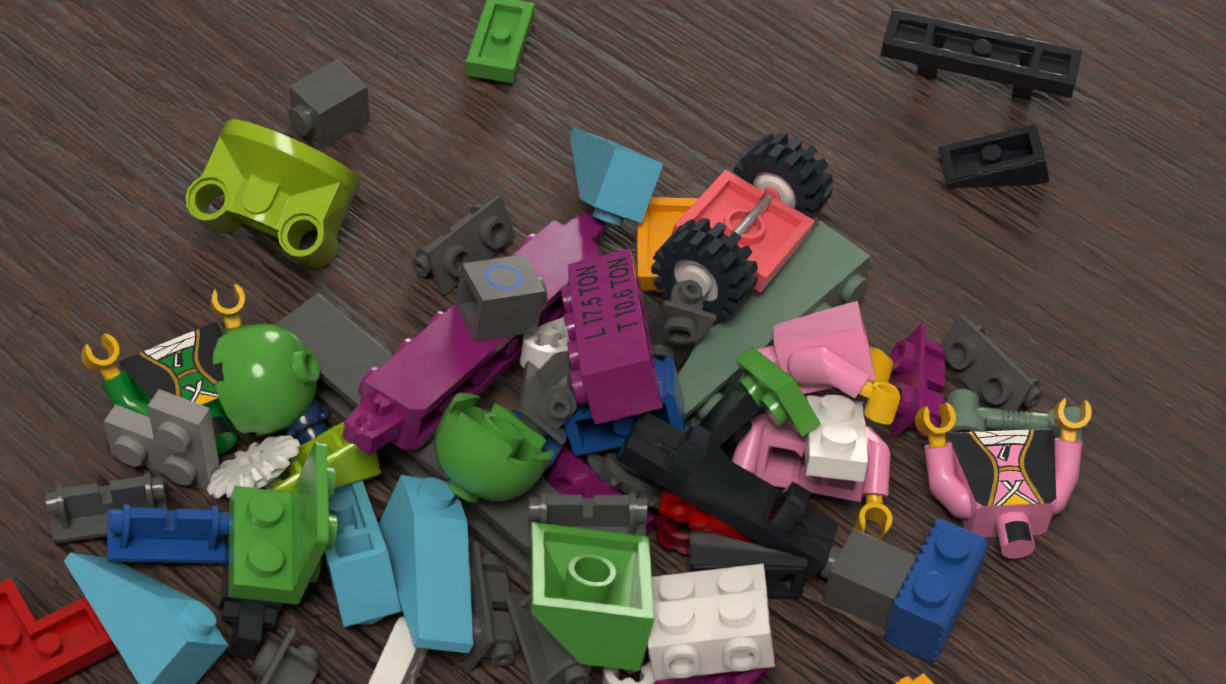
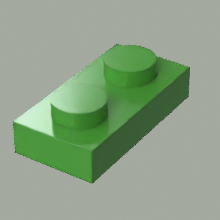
(500, 40)
(776, 392)

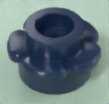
(311, 424)

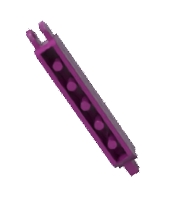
(415, 386)

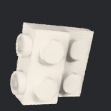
(710, 622)

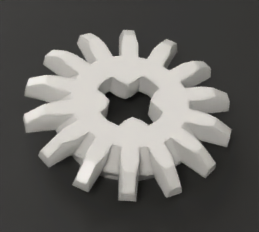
(254, 467)

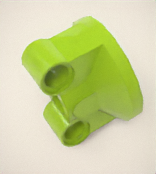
(275, 189)

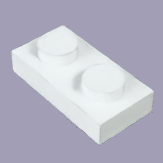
(839, 443)

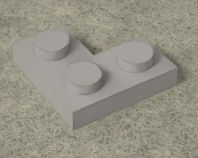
(172, 440)

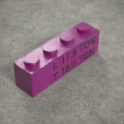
(610, 338)

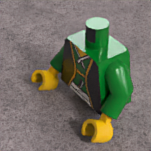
(177, 367)

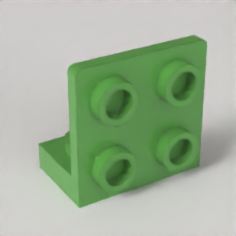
(282, 535)

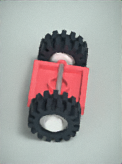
(746, 224)

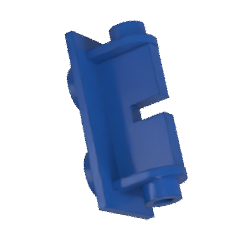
(166, 535)

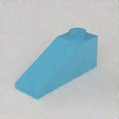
(613, 177)
(359, 560)
(430, 562)
(153, 626)

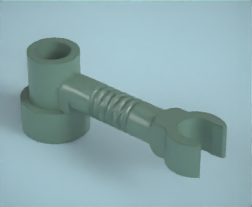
(977, 419)

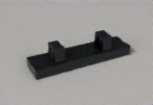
(981, 54)
(727, 490)

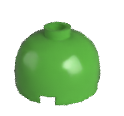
(266, 378)
(488, 452)

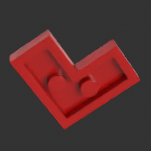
(50, 646)

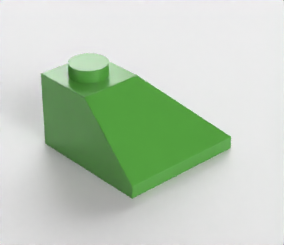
(593, 593)

